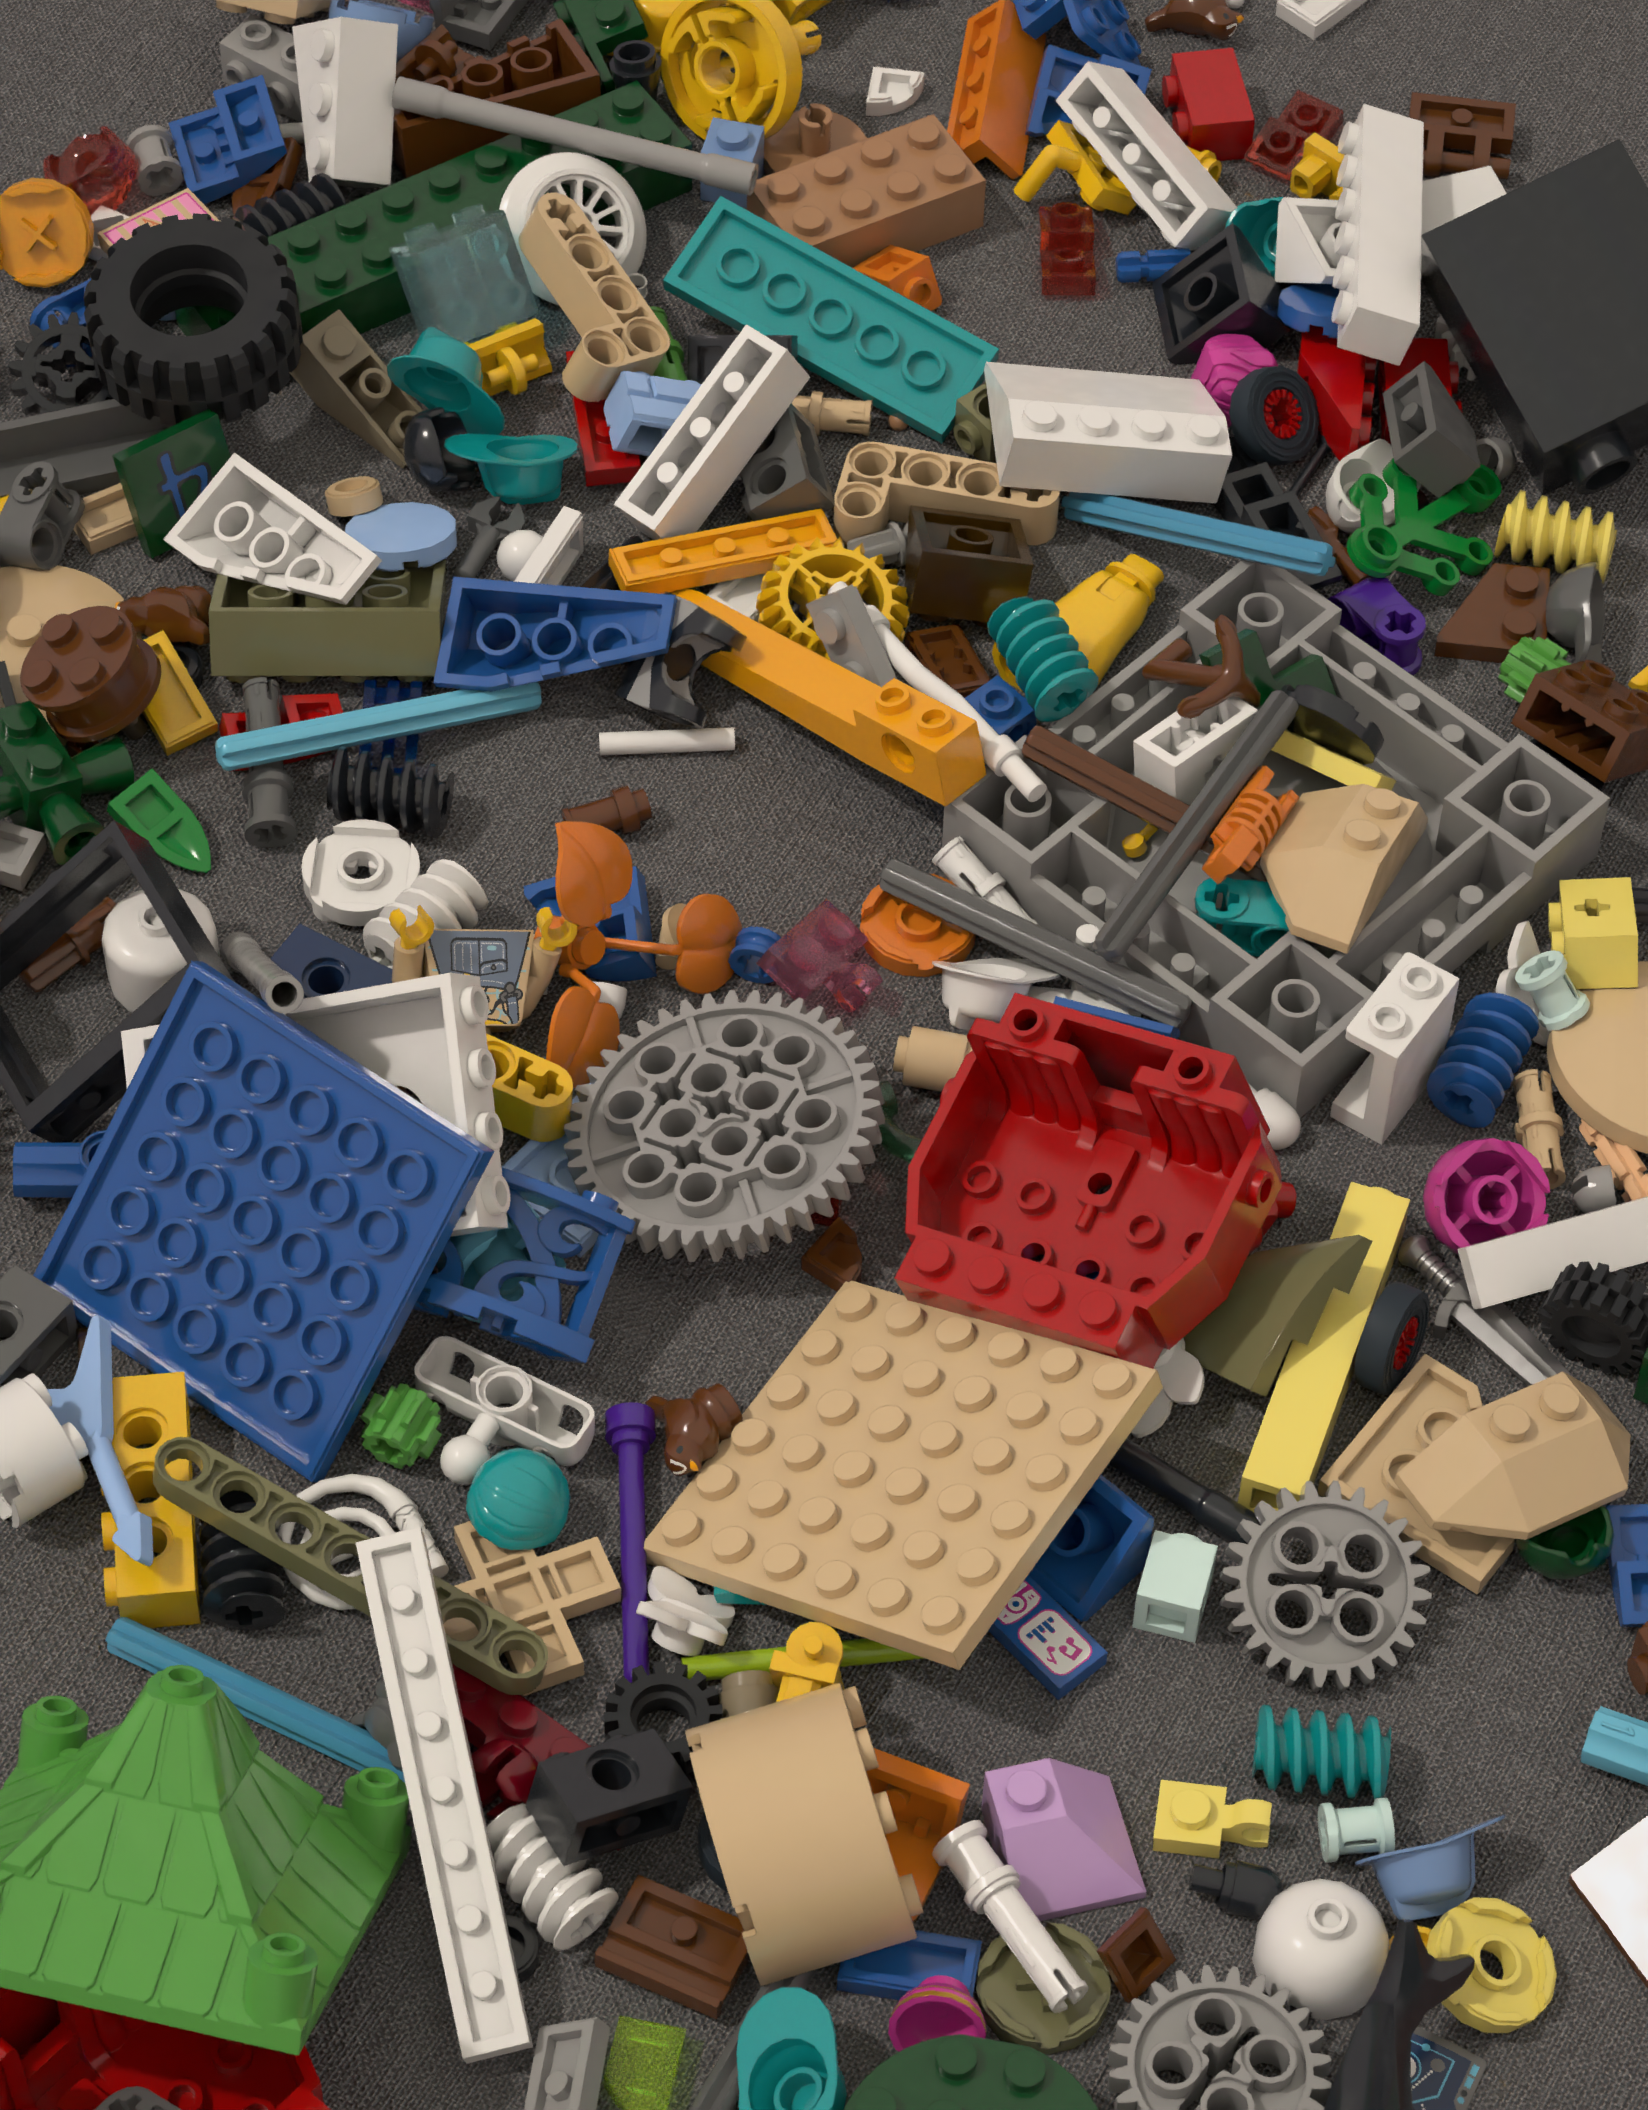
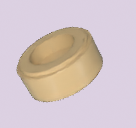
(353, 496)

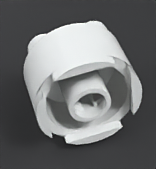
(36, 1453)

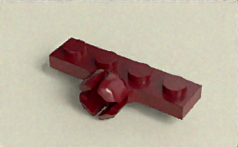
(509, 1741)

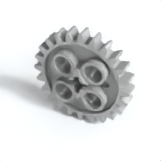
(1323, 1644)
(1169, 2039)

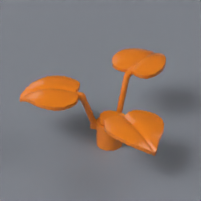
(589, 876)

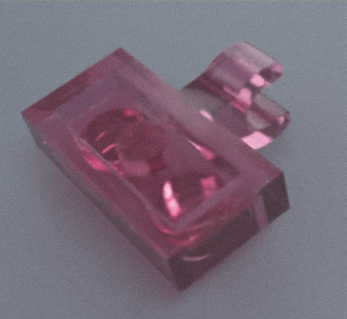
(819, 954)

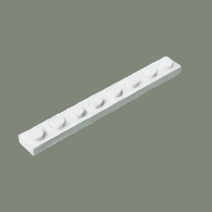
(444, 1796)

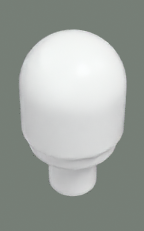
(1280, 1117)

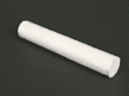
(666, 741)

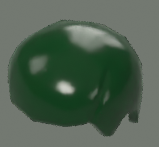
(1570, 1547)

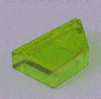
(644, 2064)

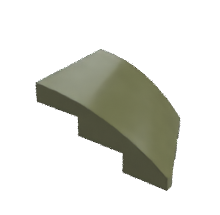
(1271, 1303)

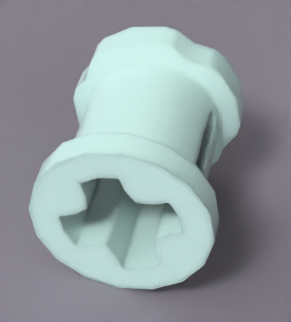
(1552, 990)
(1355, 1829)

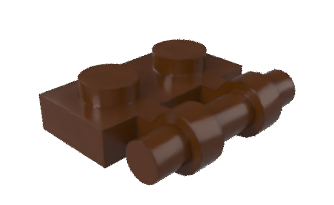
(1463, 125)

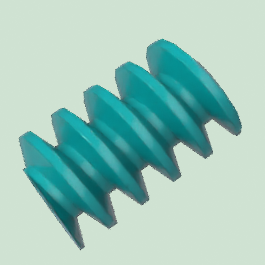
(1042, 656)
(1321, 1752)

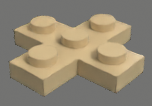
(536, 1594)

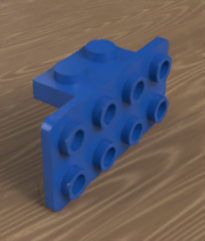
(1095, 22)

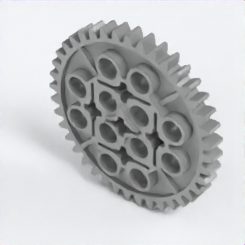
(727, 1124)

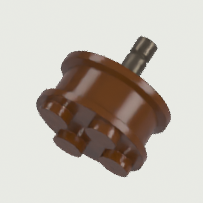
(91, 675)

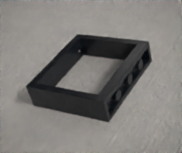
(27, 931)

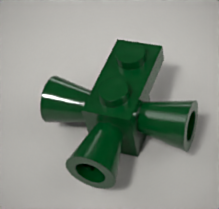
(45, 785)

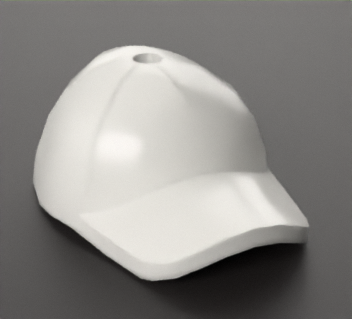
(1367, 459)

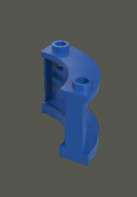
(537, 1315)

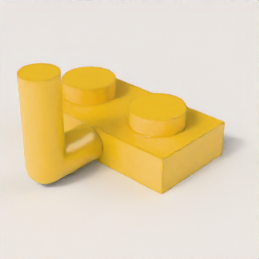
(1077, 156)

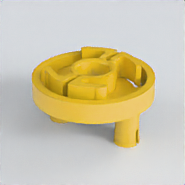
(760, 49)

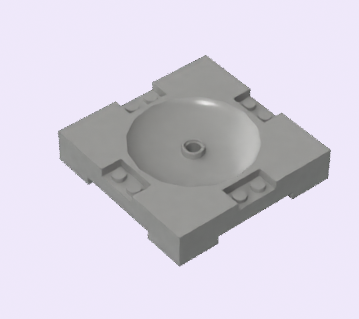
(1492, 852)

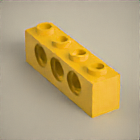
(167, 1591)

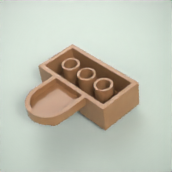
(865, 192)

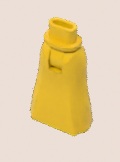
(1103, 612)

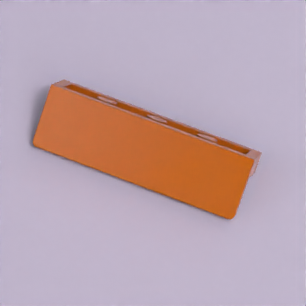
(995, 88)

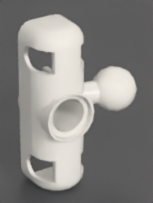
(528, 1423)

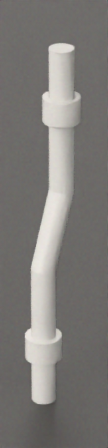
(998, 750)

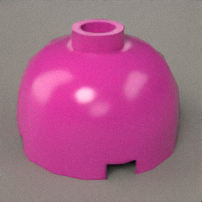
(1484, 1193)

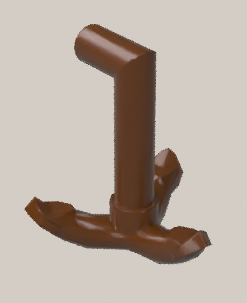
(1219, 680)

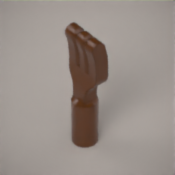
(1330, 535)

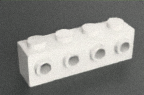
(1146, 155)
(713, 437)

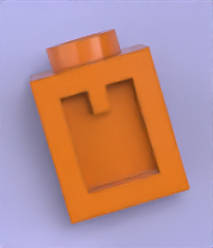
(904, 273)

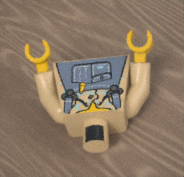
(509, 962)

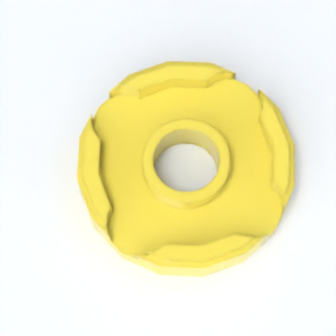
(1526, 1962)

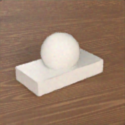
(546, 558)

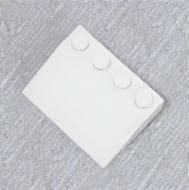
(1106, 433)

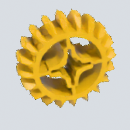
(811, 574)

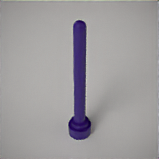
(630, 1431)

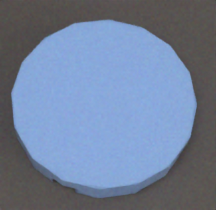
(405, 534)

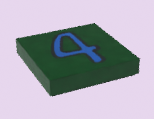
(169, 474)

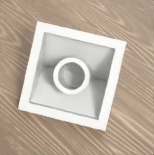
(1306, 241)

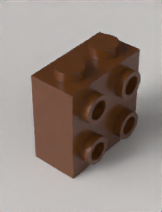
(1588, 719)

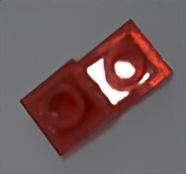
(1282, 140)
(1066, 250)

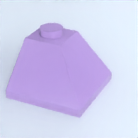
(1061, 1837)

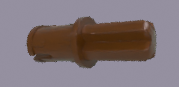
(69, 949)

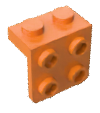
(925, 1811)

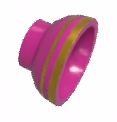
(935, 2010)

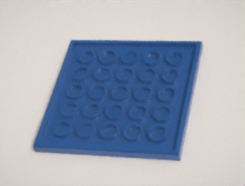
(261, 1219)

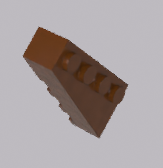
(532, 75)

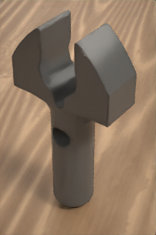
(488, 536)

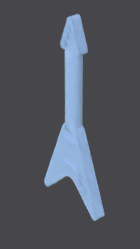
(89, 1408)

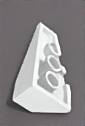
(269, 537)

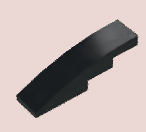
(1257, 500)

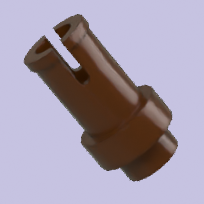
(619, 811)

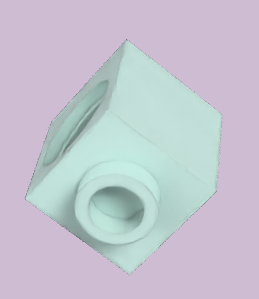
(1175, 1585)

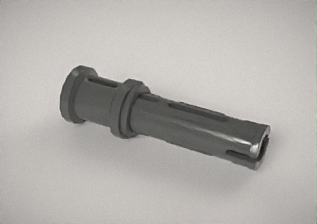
(266, 785)

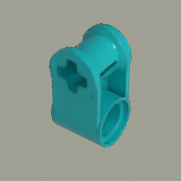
(1247, 912)

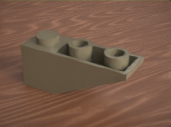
(354, 386)

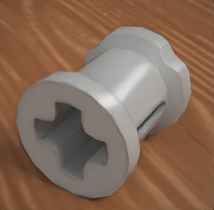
(157, 168)

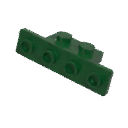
(601, 28)

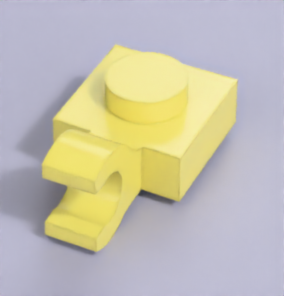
(1196, 1820)

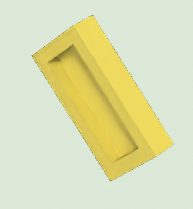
(1329, 762)

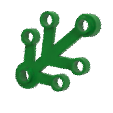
(1379, 550)

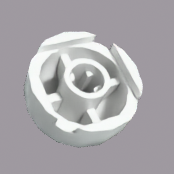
(1322, 1947)

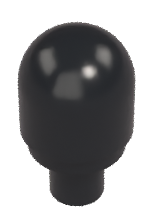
(1239, 1887)

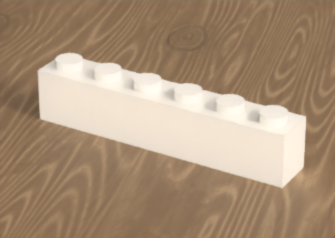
(1379, 234)

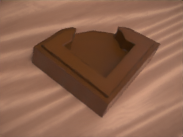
(834, 1256)

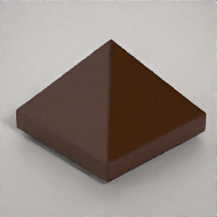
(1136, 1954)

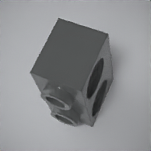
(787, 471)

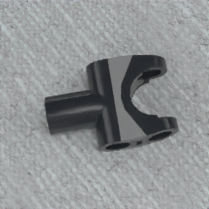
(665, 681)

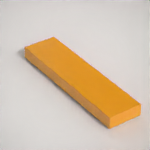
(716, 553)

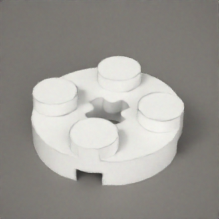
(356, 844)

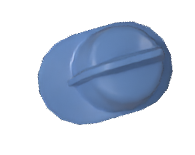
(1428, 1877)

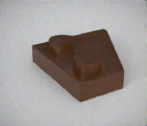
(1497, 614)

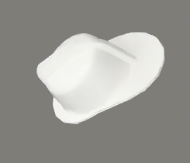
(986, 987)

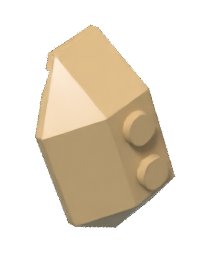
(1340, 859)
(1522, 1463)

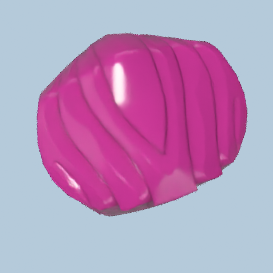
(1227, 361)

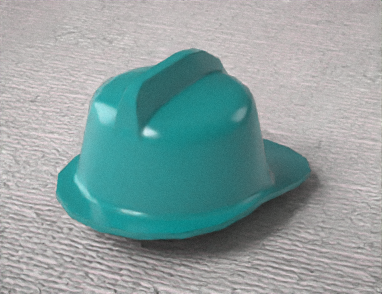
(447, 376)
(517, 467)
(789, 2055)

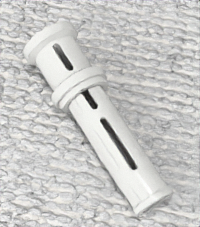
(994, 1891)

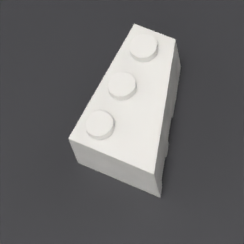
(347, 98)

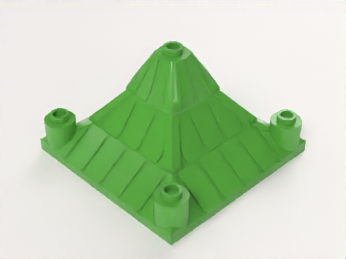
(186, 1867)

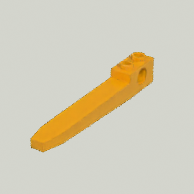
(882, 726)

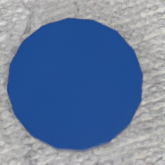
(1309, 305)

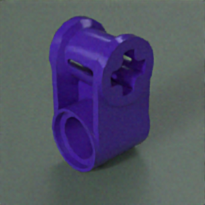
(1383, 621)

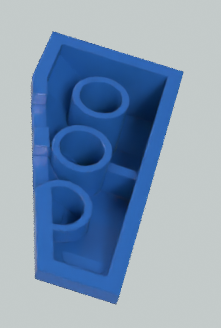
(533, 632)

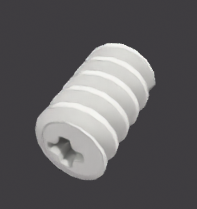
(444, 892)
(550, 1893)

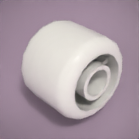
(140, 949)

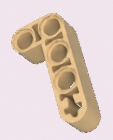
(595, 295)
(886, 479)

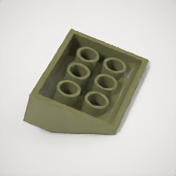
(383, 631)

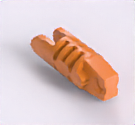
(1248, 826)

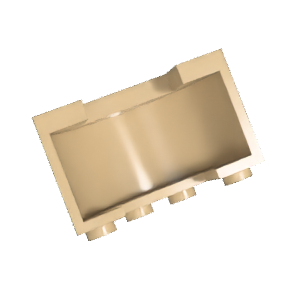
(803, 1832)

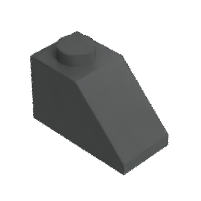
(1429, 432)

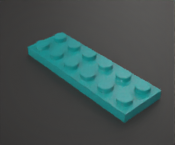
(844, 320)

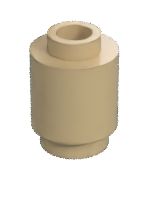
(930, 1057)

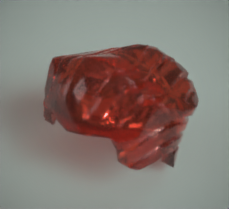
(95, 168)

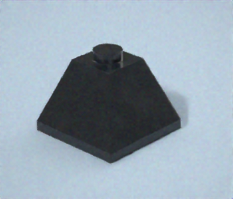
(1216, 293)

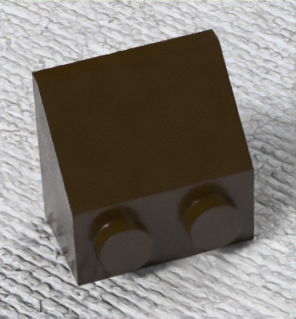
(964, 564)

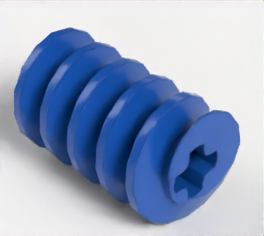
(1482, 1058)

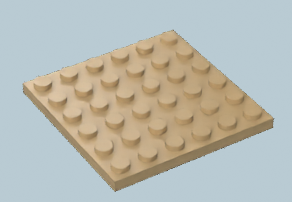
(903, 1472)

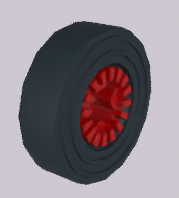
(1292, 408)
(1391, 1338)

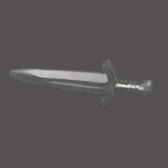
(1490, 1326)

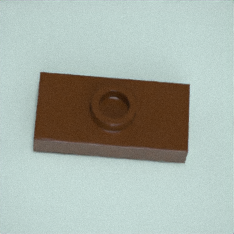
(948, 656)

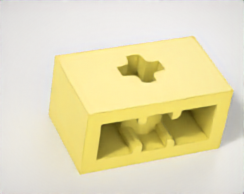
(1596, 932)

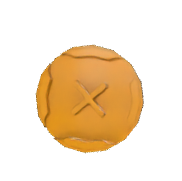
(43, 232)

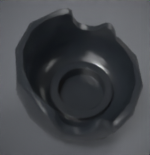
(429, 459)

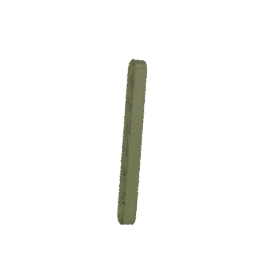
(328, 1540)

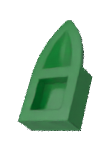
(164, 820)

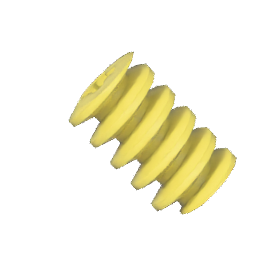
(1556, 535)

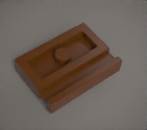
(675, 1947)

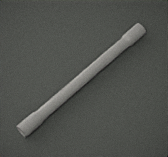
(710, 168)
(277, 987)

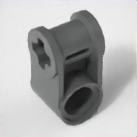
(39, 522)

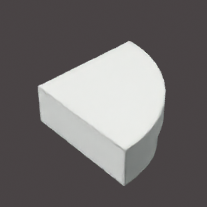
(893, 90)

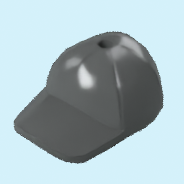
(1578, 611)

